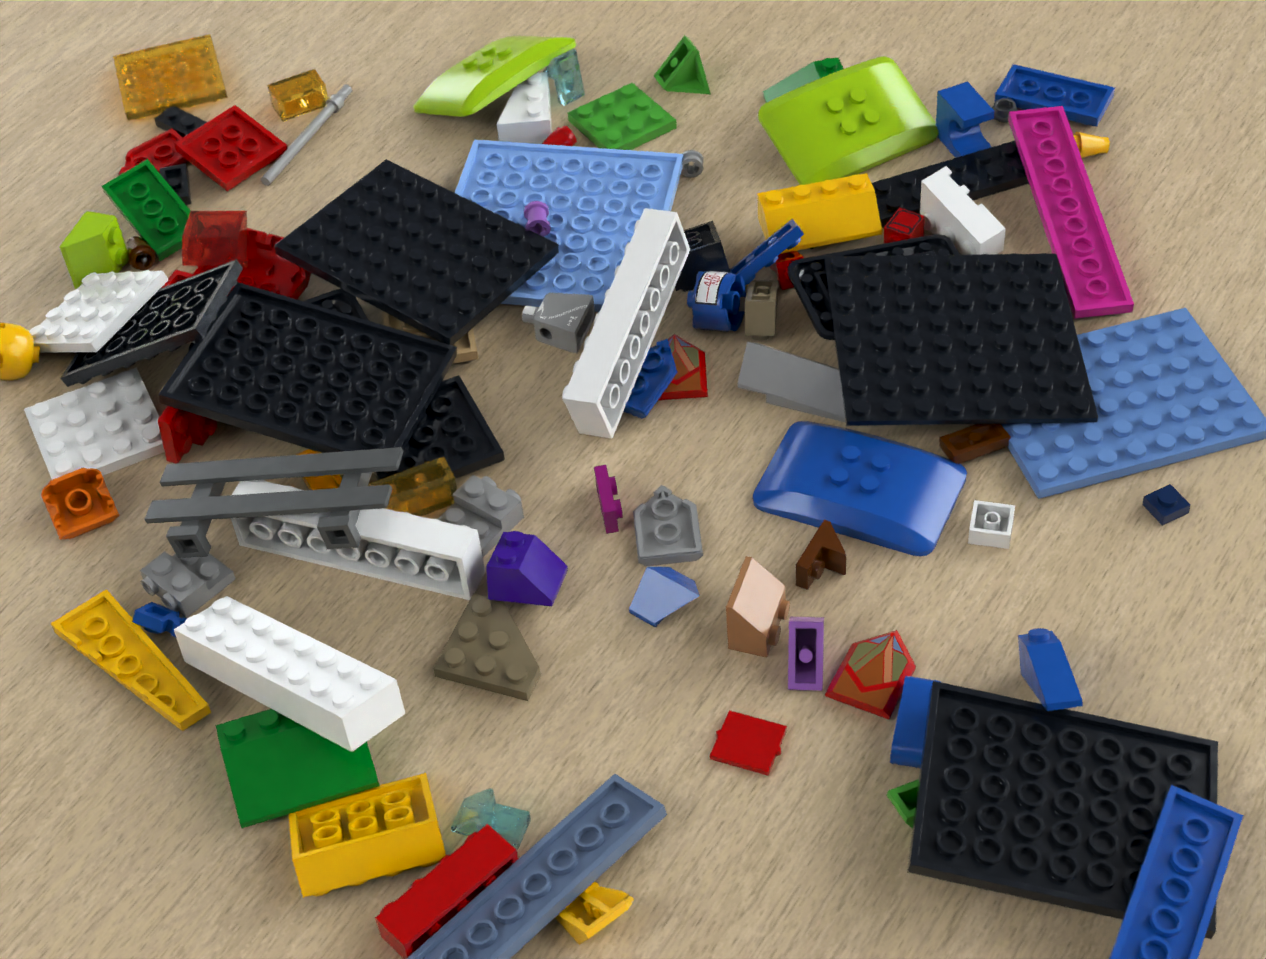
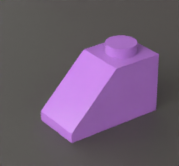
(806, 653)

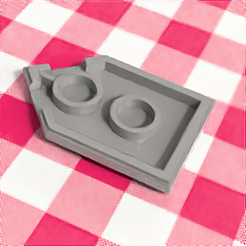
(667, 530)

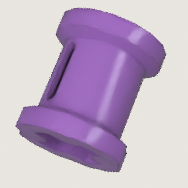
(536, 214)

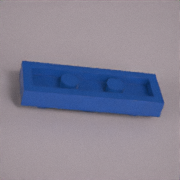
(768, 251)

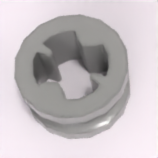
(692, 156)

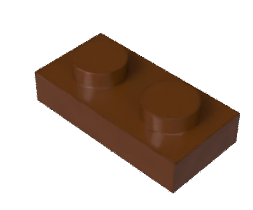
(974, 442)

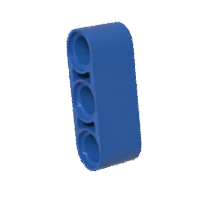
(911, 722)

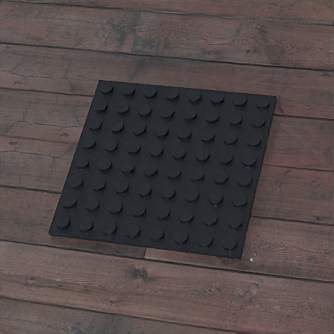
(956, 340)

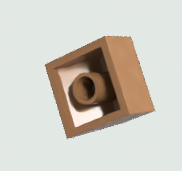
(755, 610)

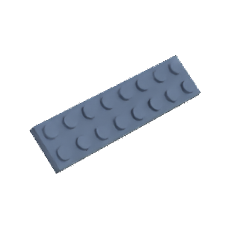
(548, 876)

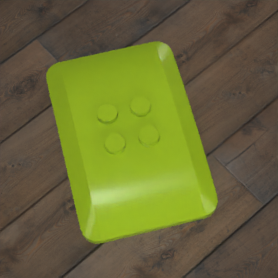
(489, 74)
(848, 122)

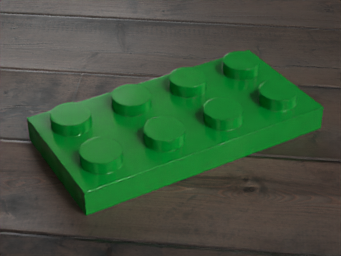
(150, 207)

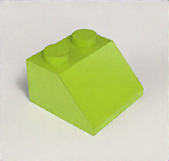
(94, 247)

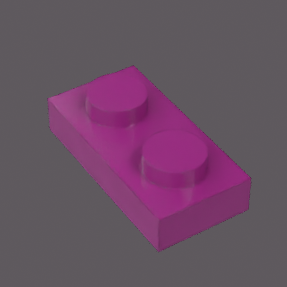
(610, 508)

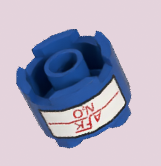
(717, 301)

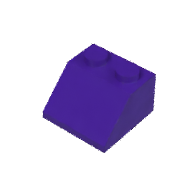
(524, 571)

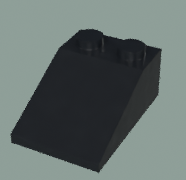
(704, 255)

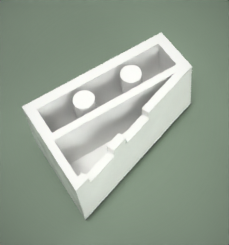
(527, 112)
(956, 216)

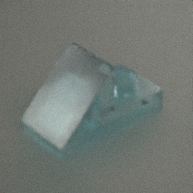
(567, 76)
(483, 810)

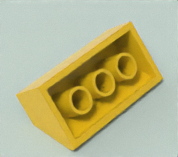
(824, 211)

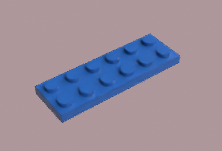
(1178, 880)

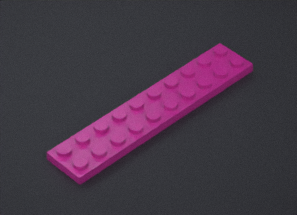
(1070, 213)

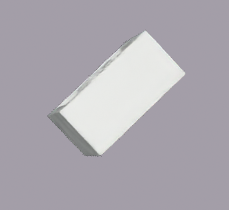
(991, 524)

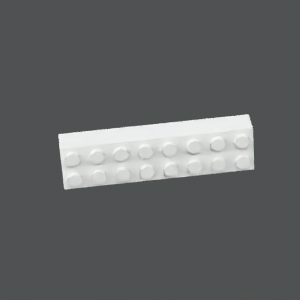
(626, 323)
(391, 545)
(290, 672)

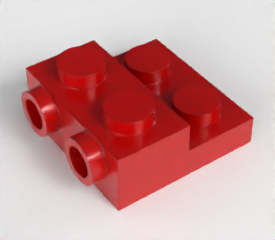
(182, 429)

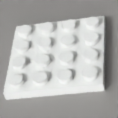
(96, 310)
(97, 426)

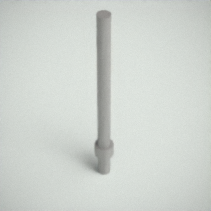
(332, 106)

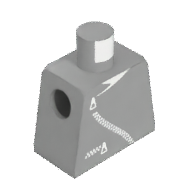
(562, 319)

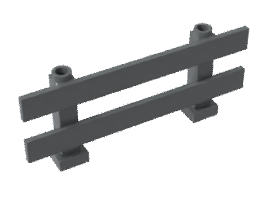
(210, 478)

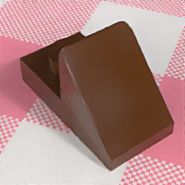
(822, 552)

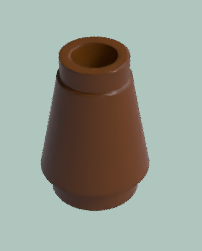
(140, 254)

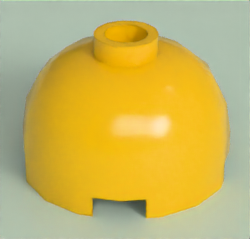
(16, 352)

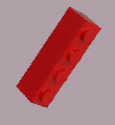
(445, 890)

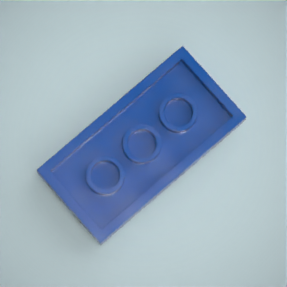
(1035, 89)

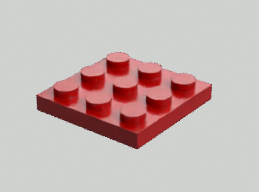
(230, 147)

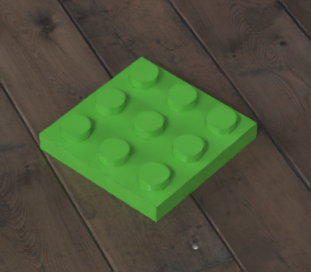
(622, 119)

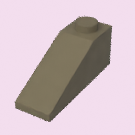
(761, 309)

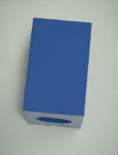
(958, 119)

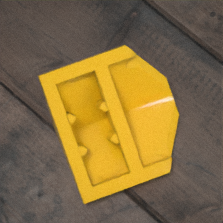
(593, 911)

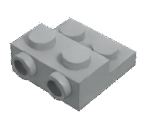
(484, 508)
(185, 582)

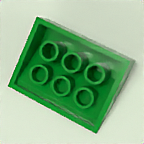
(287, 767)

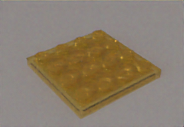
(169, 76)

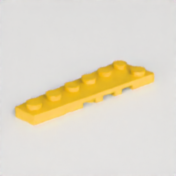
(126, 653)

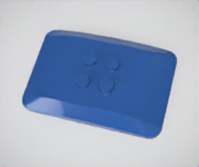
(862, 486)

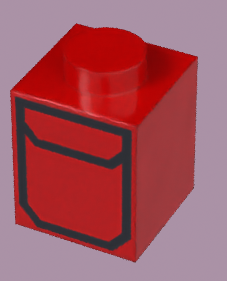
(904, 226)

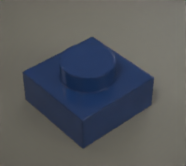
(1166, 504)

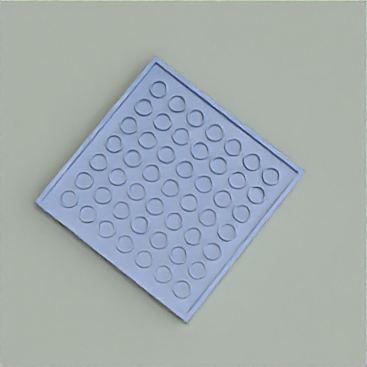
(590, 201)

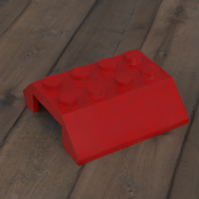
(263, 269)

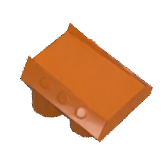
(79, 502)

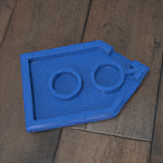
(652, 380)

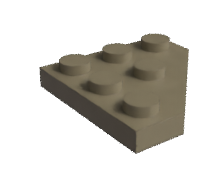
(489, 651)

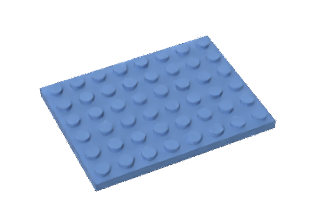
(1157, 403)

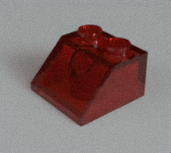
(215, 238)

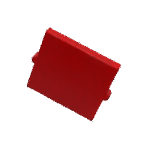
(748, 742)

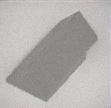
(792, 381)

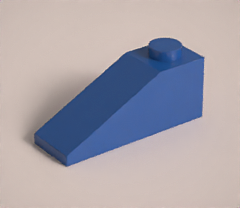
(1048, 670)

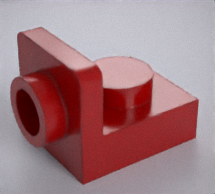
(781, 268)

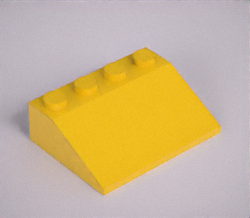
(365, 836)

